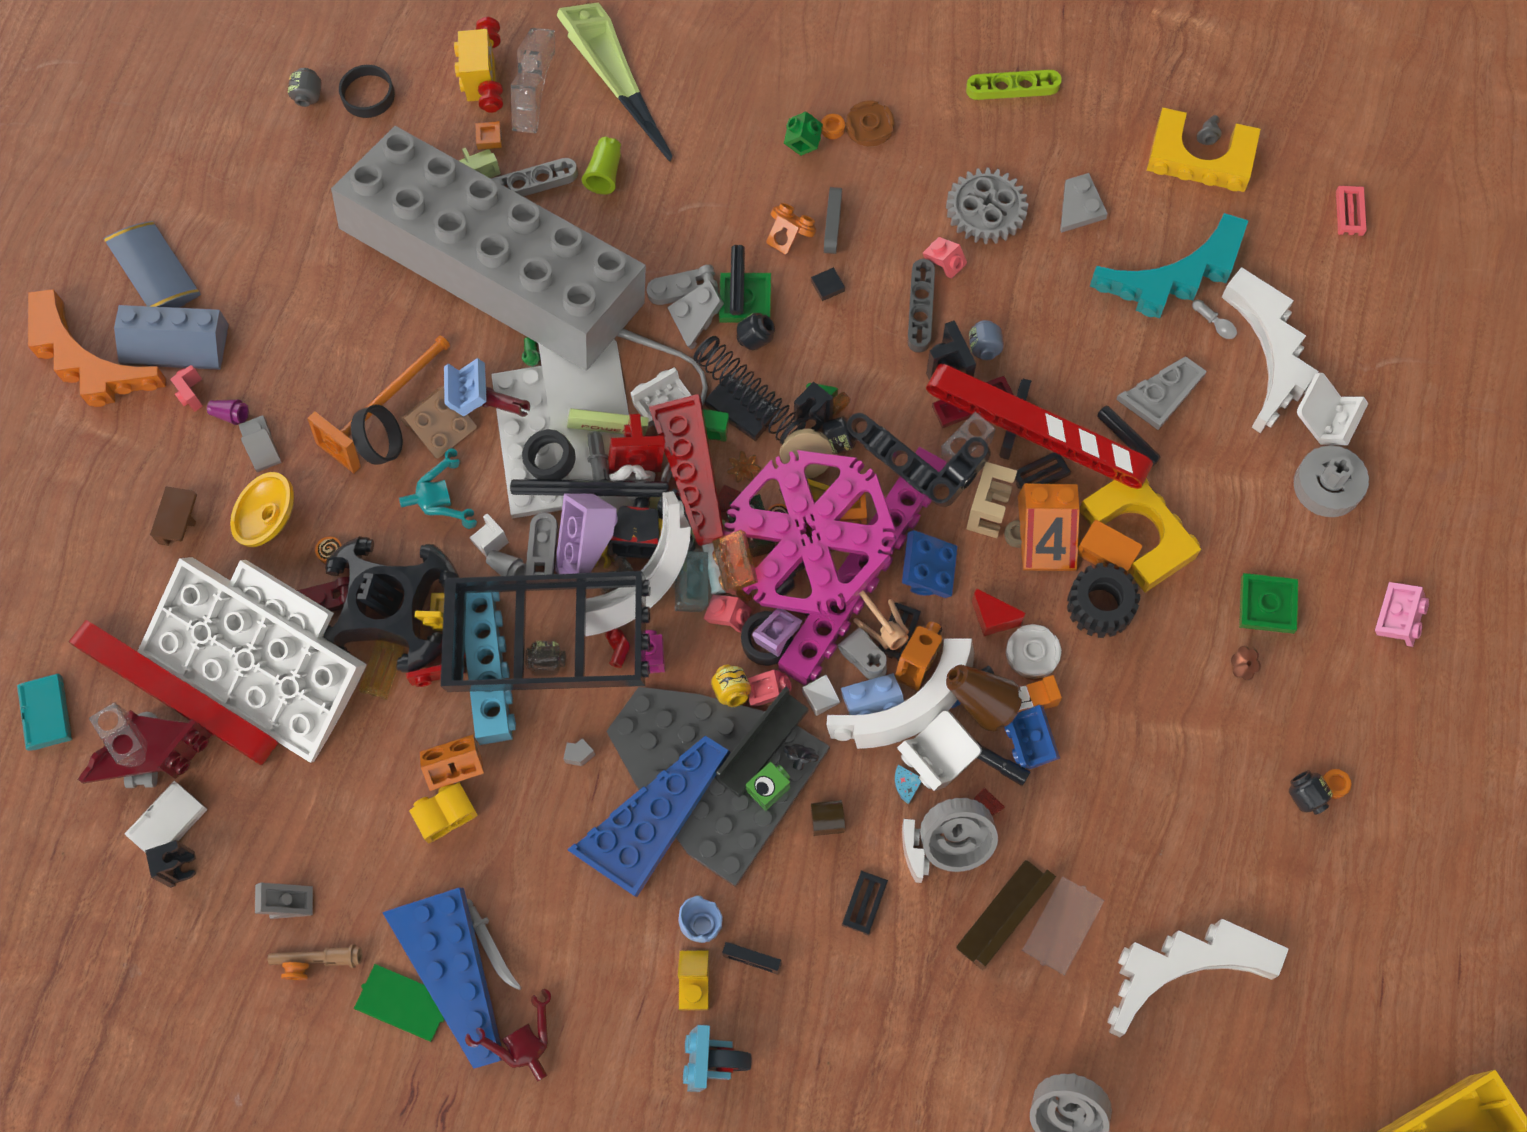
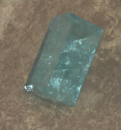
(692, 583)

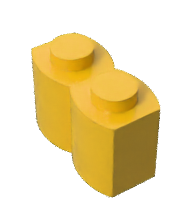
(442, 812)

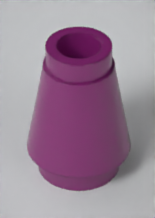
(228, 410)

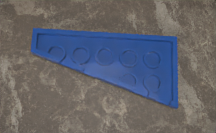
(644, 826)
(445, 953)

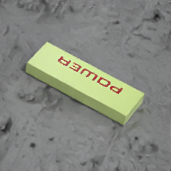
(601, 421)

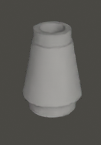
(505, 564)

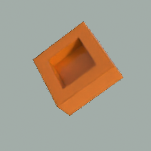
(488, 135)

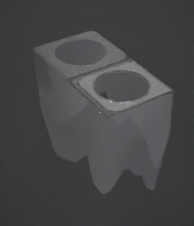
(985, 428)
(137, 754)

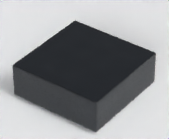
(828, 284)

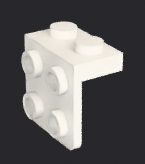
(1329, 415)
(940, 751)

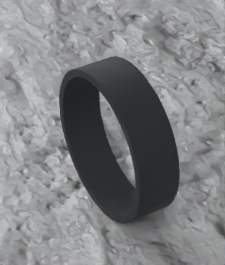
(360, 71)
(361, 441)

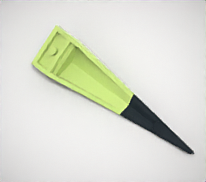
(597, 41)

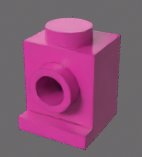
(656, 656)

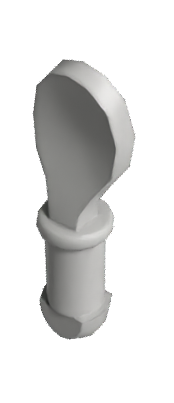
(1223, 327)

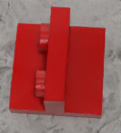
(636, 448)

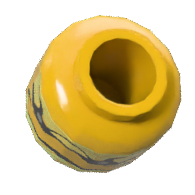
(731, 685)

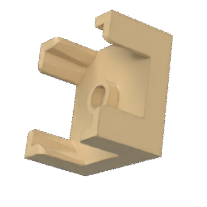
(986, 491)

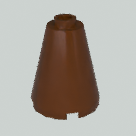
(985, 696)

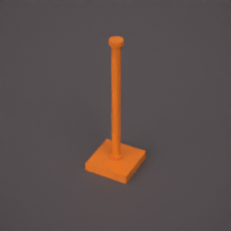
(336, 441)

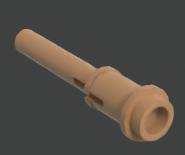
(330, 956)

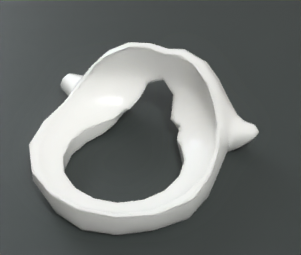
(625, 473)

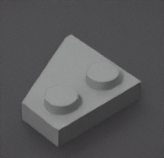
(696, 311)

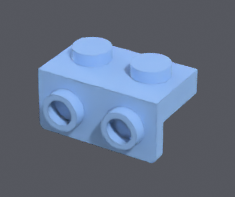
(465, 387)
(872, 695)

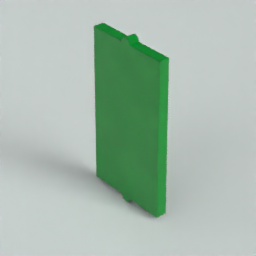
(399, 1003)

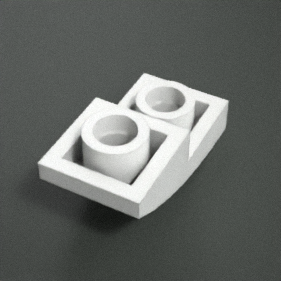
(914, 857)

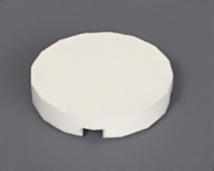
(1033, 651)

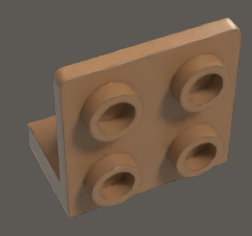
(437, 424)

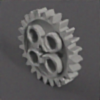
(986, 206)

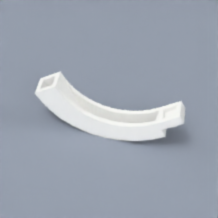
(618, 606)
(913, 714)

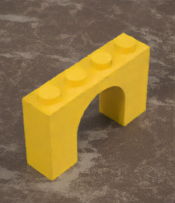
(1172, 159)
(1175, 545)

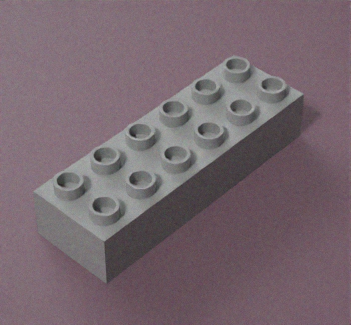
(490, 246)

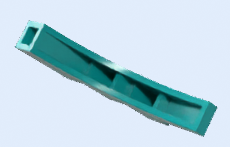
(1182, 279)

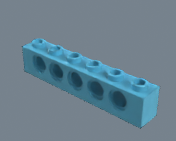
(487, 728)

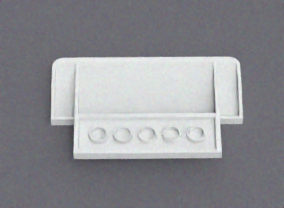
(551, 395)

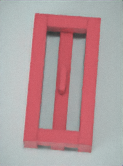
(1361, 217)

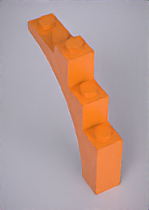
(98, 378)

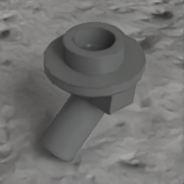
(1210, 132)

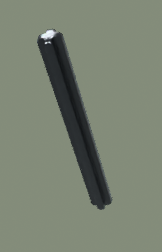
(595, 487)

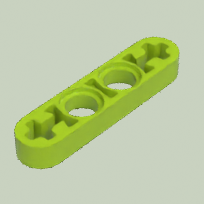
(1014, 88)

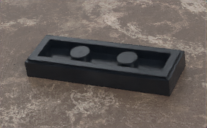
(1009, 436)

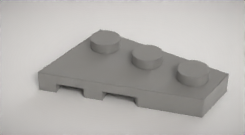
(1163, 393)

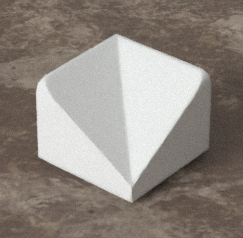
(820, 695)

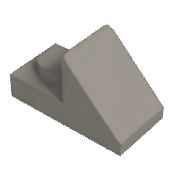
(259, 443)
(283, 900)

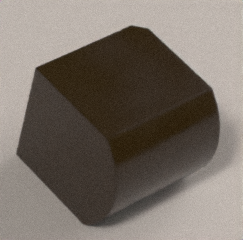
(827, 818)

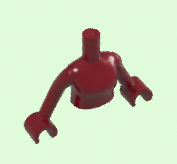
(522, 1044)

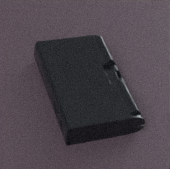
(739, 417)

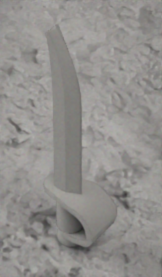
(490, 947)

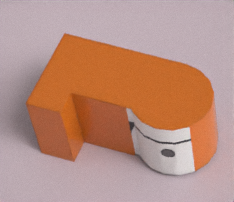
(1040, 693)

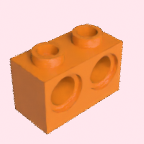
(451, 762)

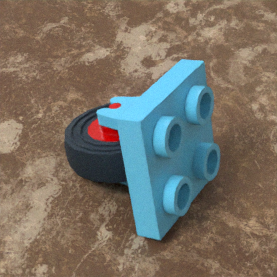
(701, 1059)

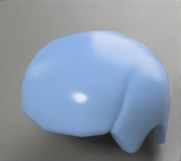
(700, 919)

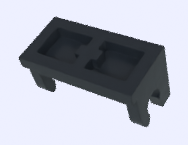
(814, 405)
(166, 862)

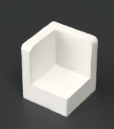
(489, 537)

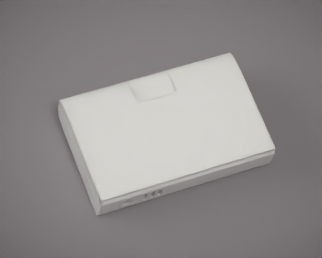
(166, 818)

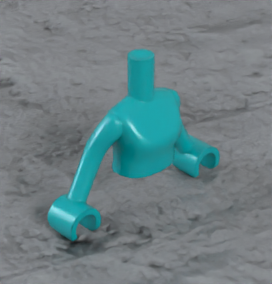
(434, 496)

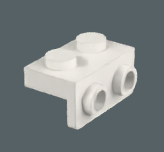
(659, 390)

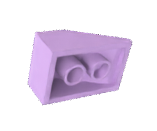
(584, 532)

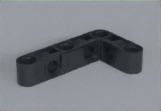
(955, 475)

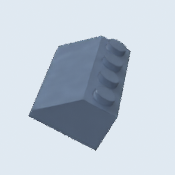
(170, 337)

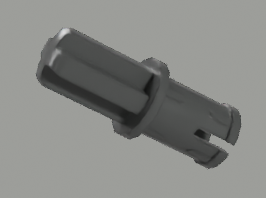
(597, 456)

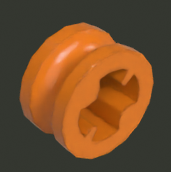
(294, 971)

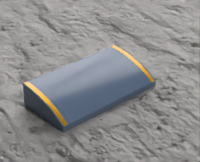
(152, 266)

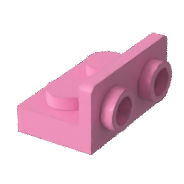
(1402, 612)

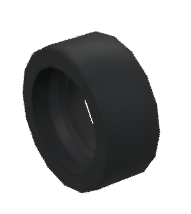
(538, 441)
(754, 655)

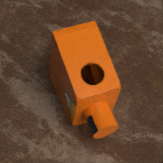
(919, 655)

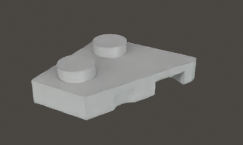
(1081, 203)

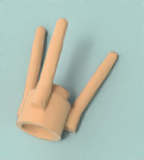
(893, 634)

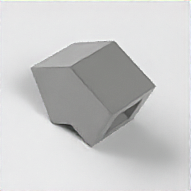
(578, 753)

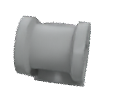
(862, 651)

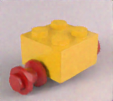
(477, 64)

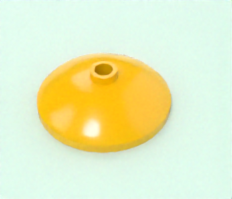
(262, 509)

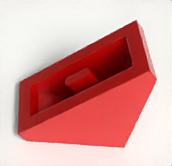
(995, 614)

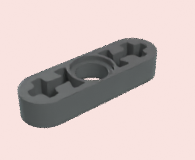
(832, 220)

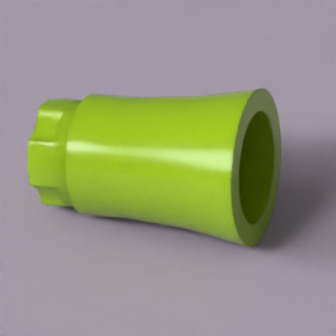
(603, 166)

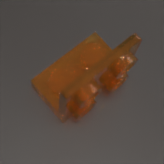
(735, 564)

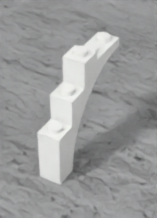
(1267, 314)
(1226, 949)

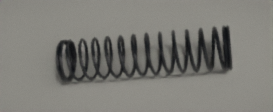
(790, 425)

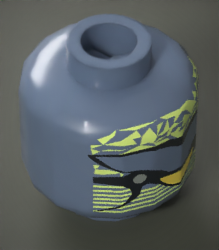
(986, 339)

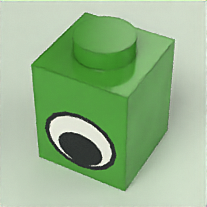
(768, 785)

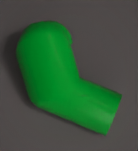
(530, 355)

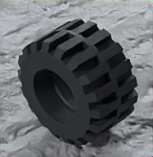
(1108, 580)

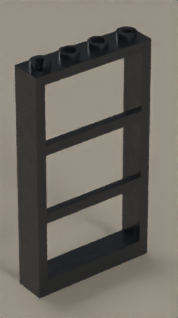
(454, 629)

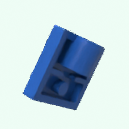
(929, 565)

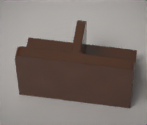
(173, 515)

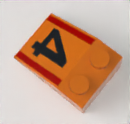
(1049, 526)

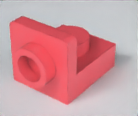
(767, 687)

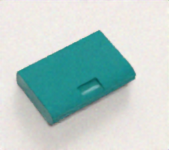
(44, 712)

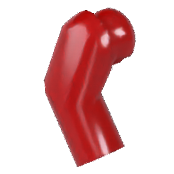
(619, 645)

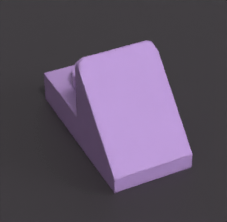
(776, 631)

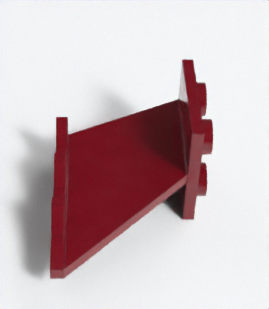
(169, 750)

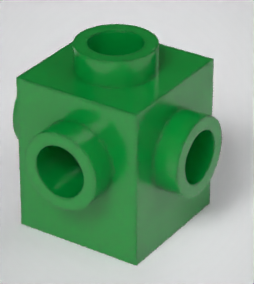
(803, 133)

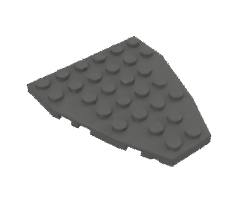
(722, 829)

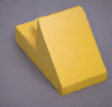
(693, 980)

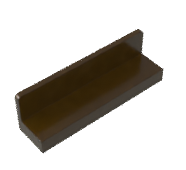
(1004, 914)

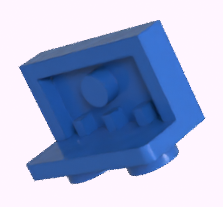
(1032, 738)

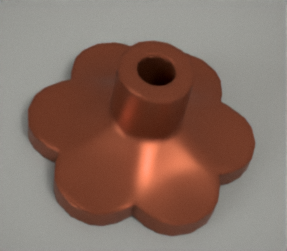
(1245, 663)

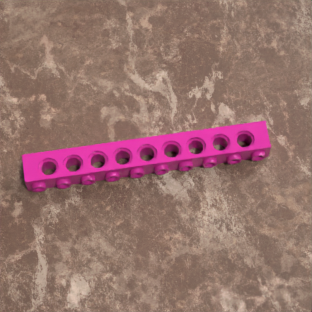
(807, 669)

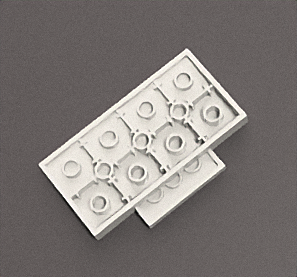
(254, 651)

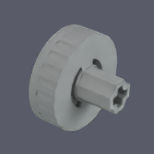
(1337, 470)
(958, 820)
(1075, 1099)

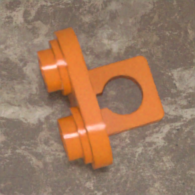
(787, 219)

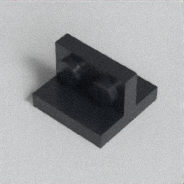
(951, 352)

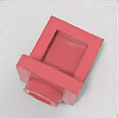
(947, 255)
(183, 382)
(727, 611)

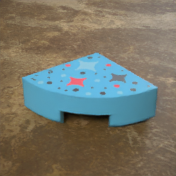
(906, 783)

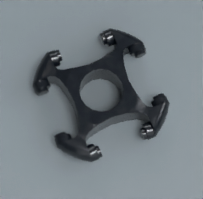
(403, 626)

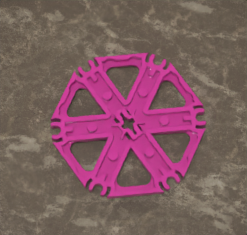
(833, 533)

